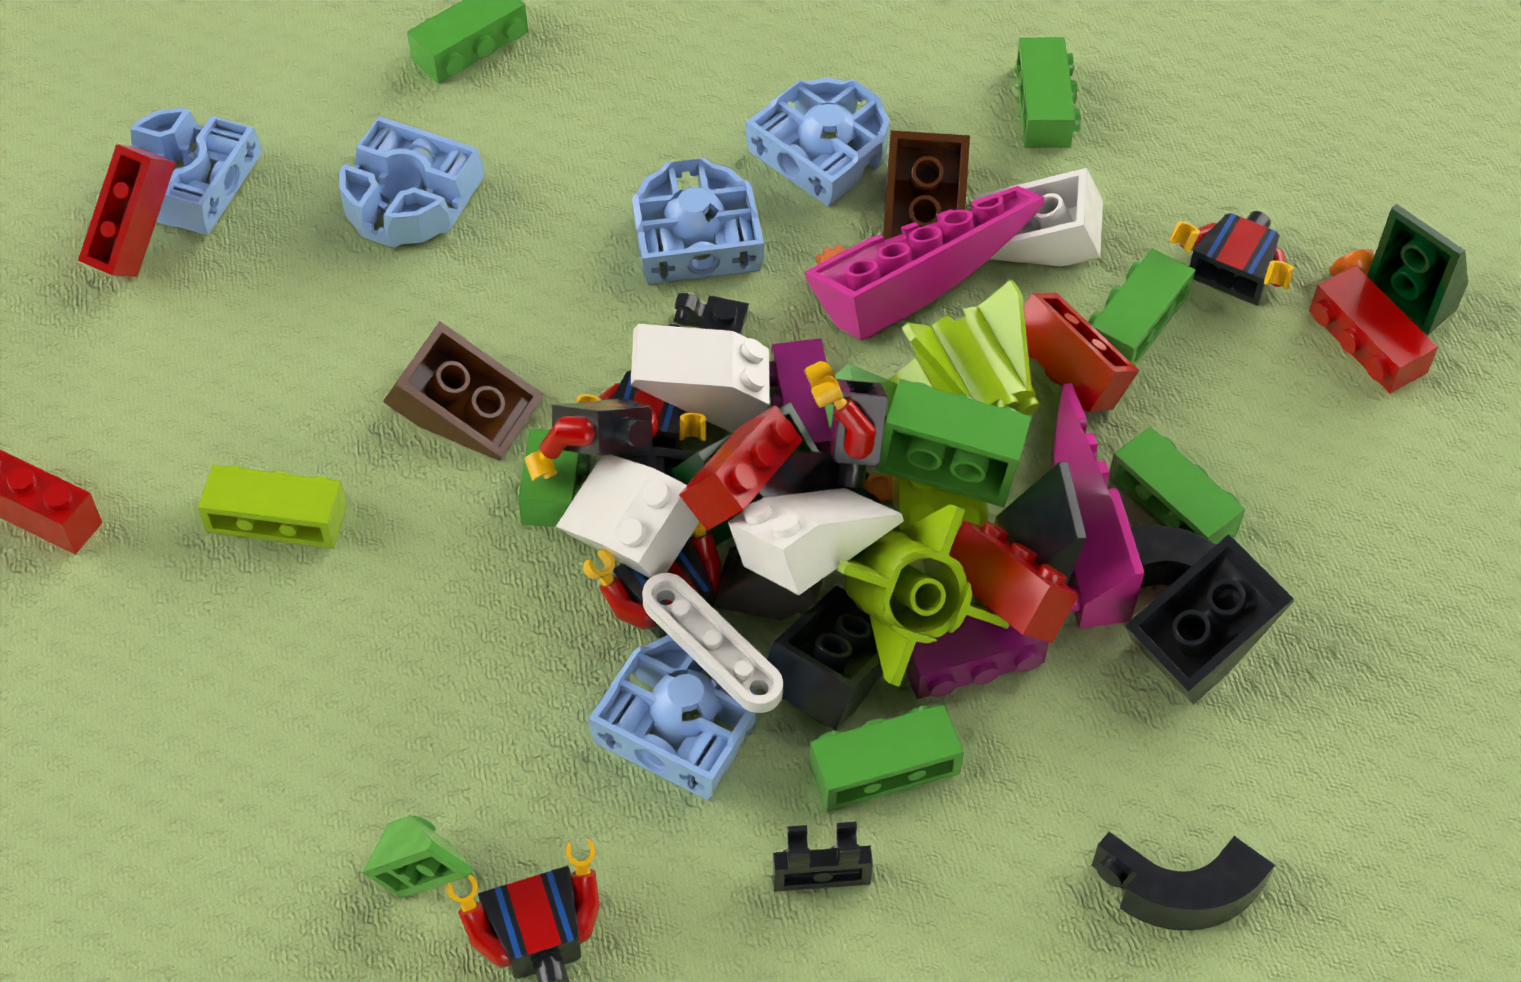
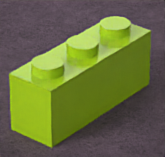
(272, 505)

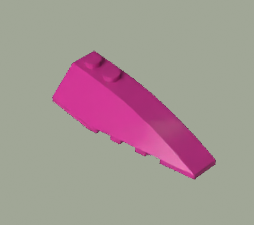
(896, 276)
(1109, 564)

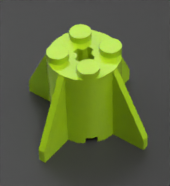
(977, 353)
(912, 588)

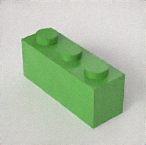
(465, 35)
(1046, 92)
(1143, 304)
(1174, 488)
(885, 756)

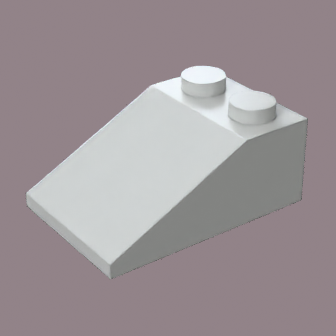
(1065, 226)
(702, 371)
(631, 514)
(808, 534)

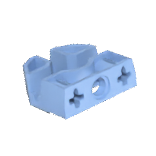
(797, 135)
(227, 144)
(402, 172)
(677, 224)
(679, 686)

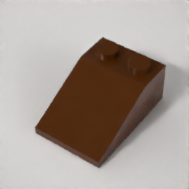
(924, 178)
(463, 394)

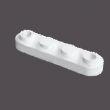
(712, 642)

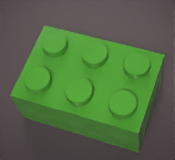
(952, 442)

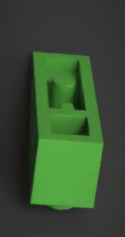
(414, 858)

